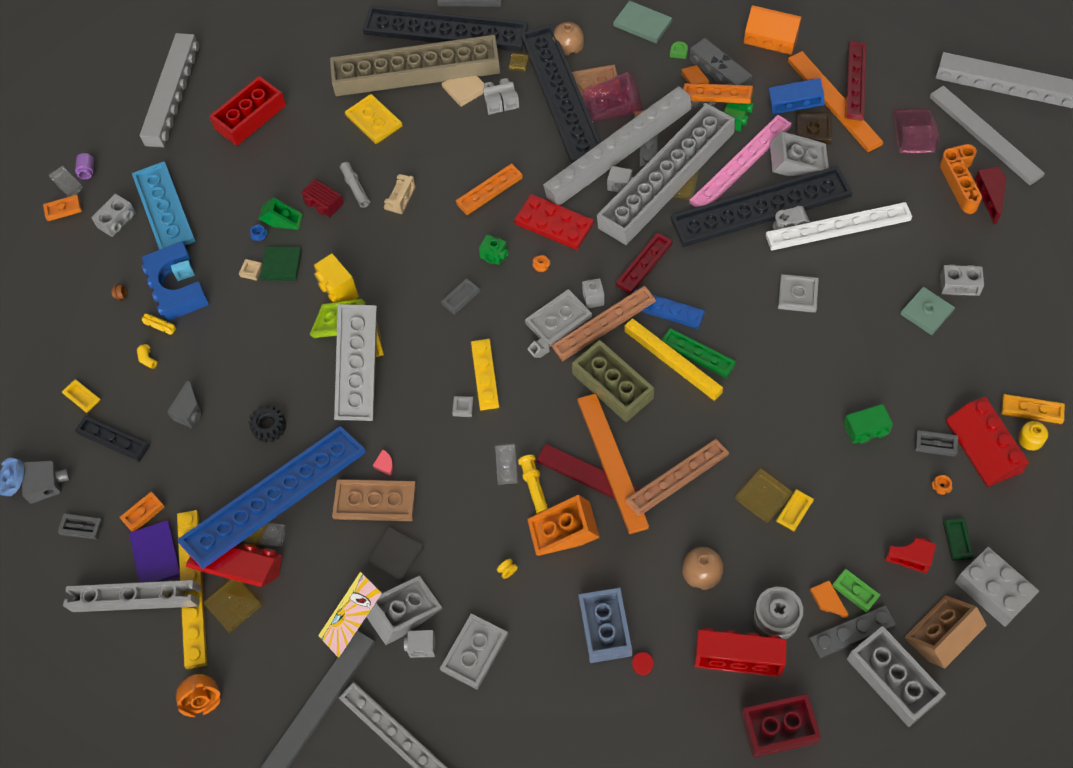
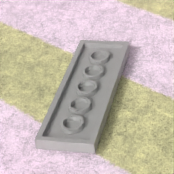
(355, 362)

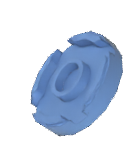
(11, 476)

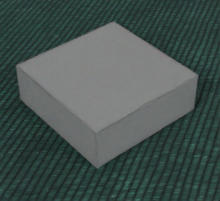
(463, 406)

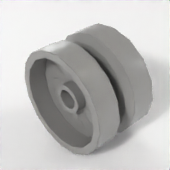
(778, 612)

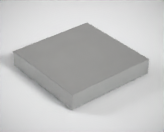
(798, 293)

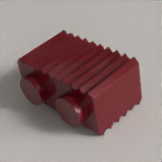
(322, 198)

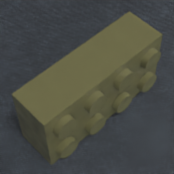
(613, 381)

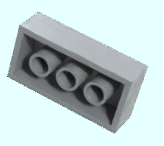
(896, 676)

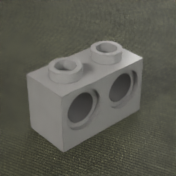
(113, 215)
(961, 282)

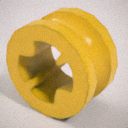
(507, 568)

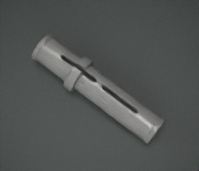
(352, 179)

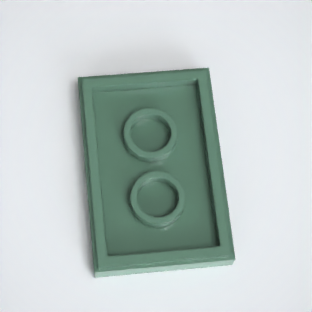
(642, 22)

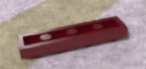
(644, 263)

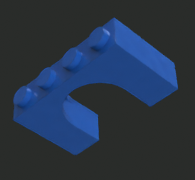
(172, 302)

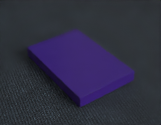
(155, 553)

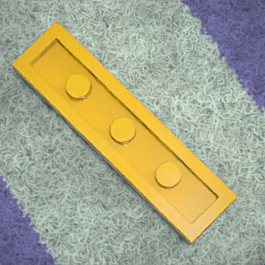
(485, 374)

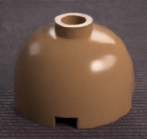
(570, 37)
(702, 568)

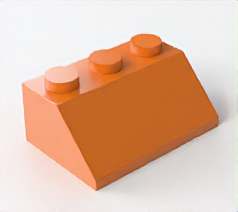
(772, 30)

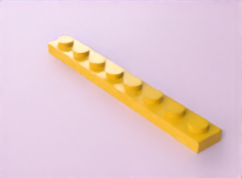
(192, 617)

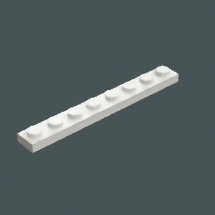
(838, 226)

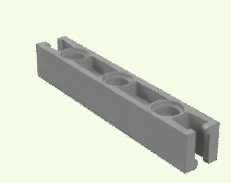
(117, 596)

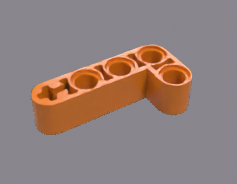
(954, 167)

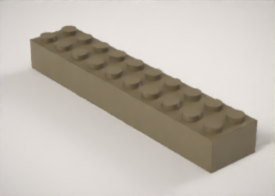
(414, 65)

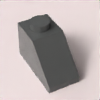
(186, 407)

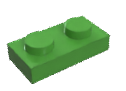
(856, 590)

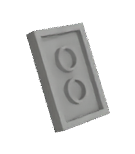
(558, 318)
(474, 651)

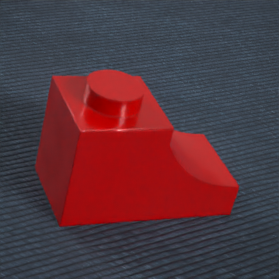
(914, 556)

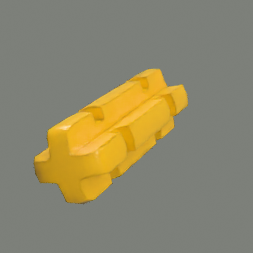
(158, 323)

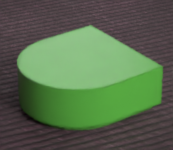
(679, 50)

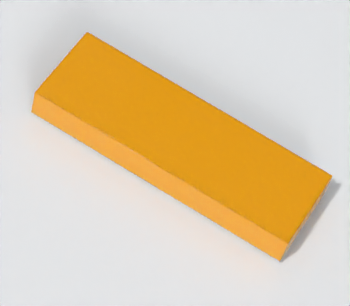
(1032, 408)

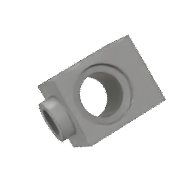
(618, 178)
(593, 293)
(420, 643)

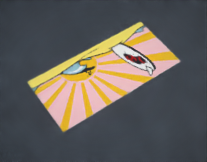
(349, 614)

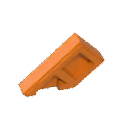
(828, 599)

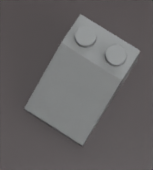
(797, 155)
(402, 609)

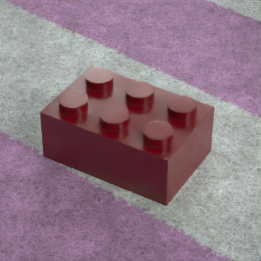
(780, 726)

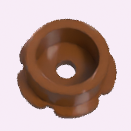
(119, 292)

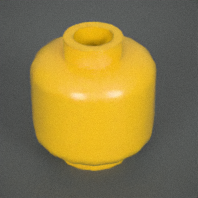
(1033, 435)

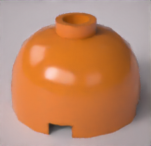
(197, 694)

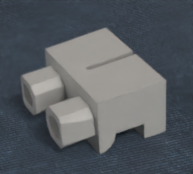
(500, 94)

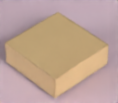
(250, 269)

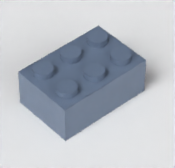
(605, 625)

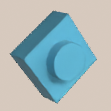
(182, 270)

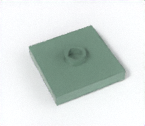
(927, 311)

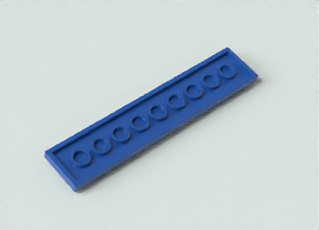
(270, 497)

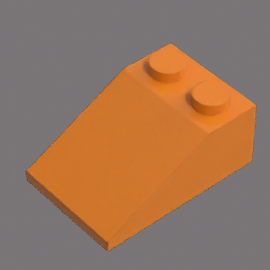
(563, 526)

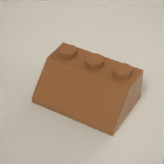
(946, 631)

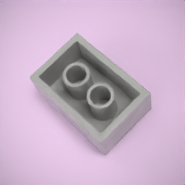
(996, 586)

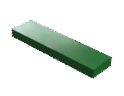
(699, 353)

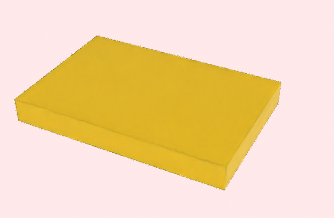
(373, 118)

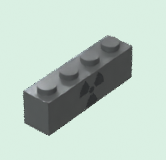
(718, 64)

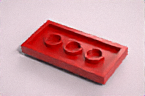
(554, 221)

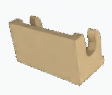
(401, 194)

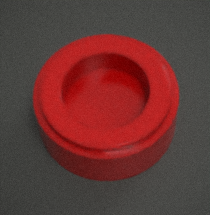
(642, 663)

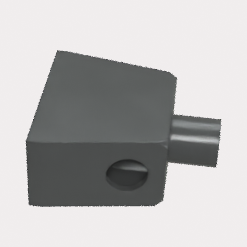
(42, 480)

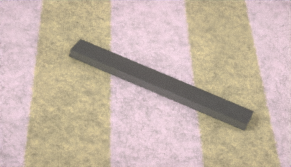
(319, 702)

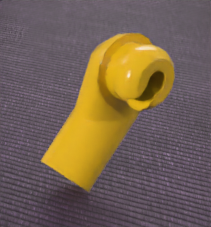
(144, 358)

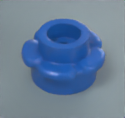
(255, 230)

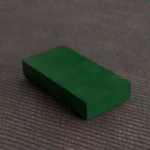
(958, 539)

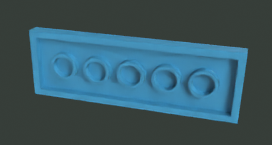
(163, 206)

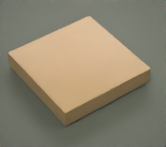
(464, 89)

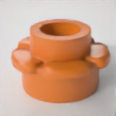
(541, 267)
(946, 481)

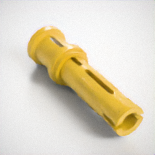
(531, 476)

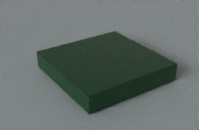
(281, 263)

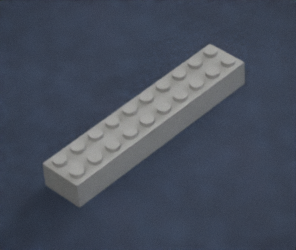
(665, 174)

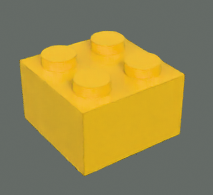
(335, 280)

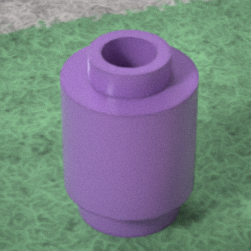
(84, 166)

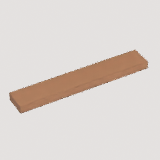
(603, 323)
(676, 477)

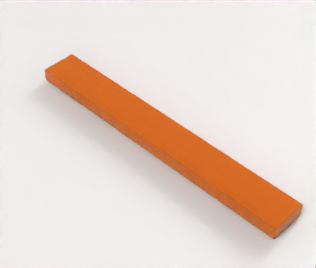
(836, 102)
(611, 461)

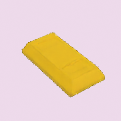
(81, 396)
(795, 510)

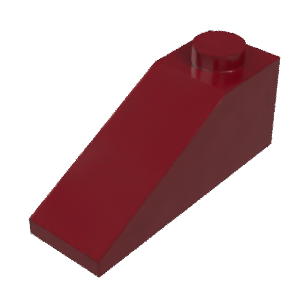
(992, 187)

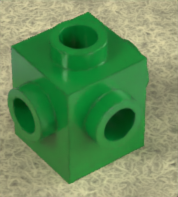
(493, 250)

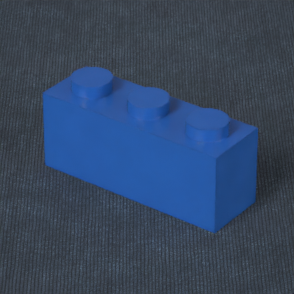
(796, 96)

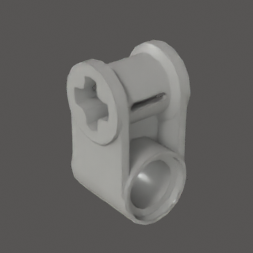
(790, 217)

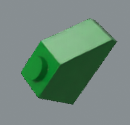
(280, 215)

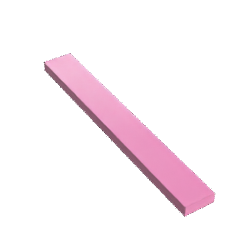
(740, 163)

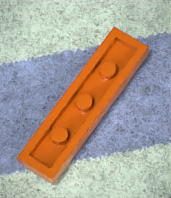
(719, 93)
(489, 189)

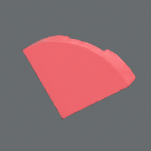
(384, 463)

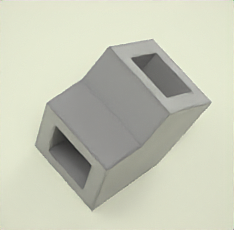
(539, 348)

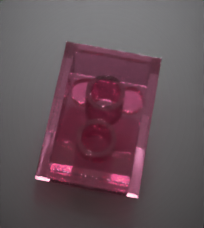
(613, 98)
(916, 131)

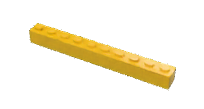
(673, 359)

